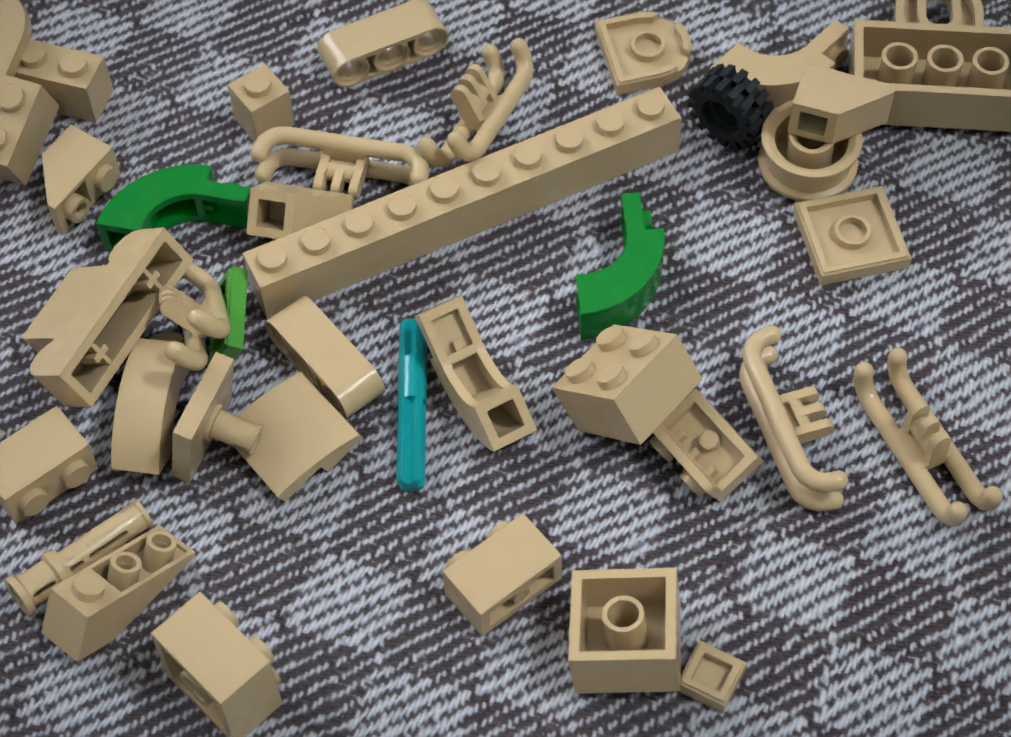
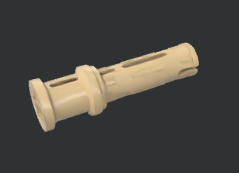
(35, 583)

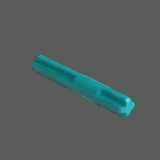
(411, 407)

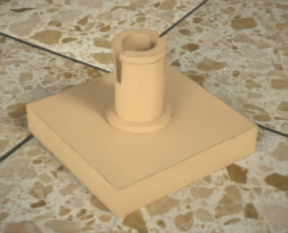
(208, 419)

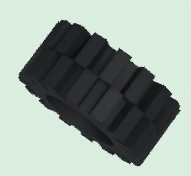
(730, 106)

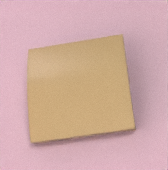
(298, 435)

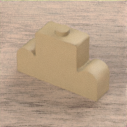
(101, 315)

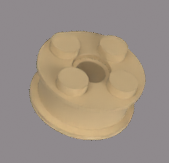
(803, 166)

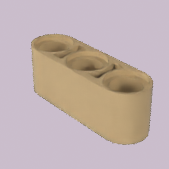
(382, 42)
(325, 356)

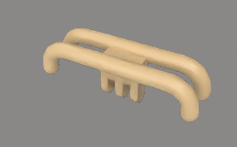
(481, 106)
(342, 158)
(196, 319)
(787, 423)
(922, 442)

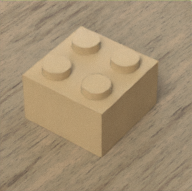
(627, 383)
(625, 631)
(219, 665)

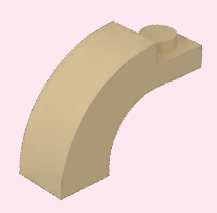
(783, 73)
(472, 381)
(146, 406)

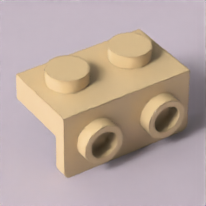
(706, 447)

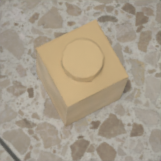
(260, 102)

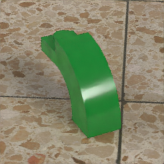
(170, 199)
(628, 284)

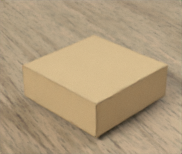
(711, 676)

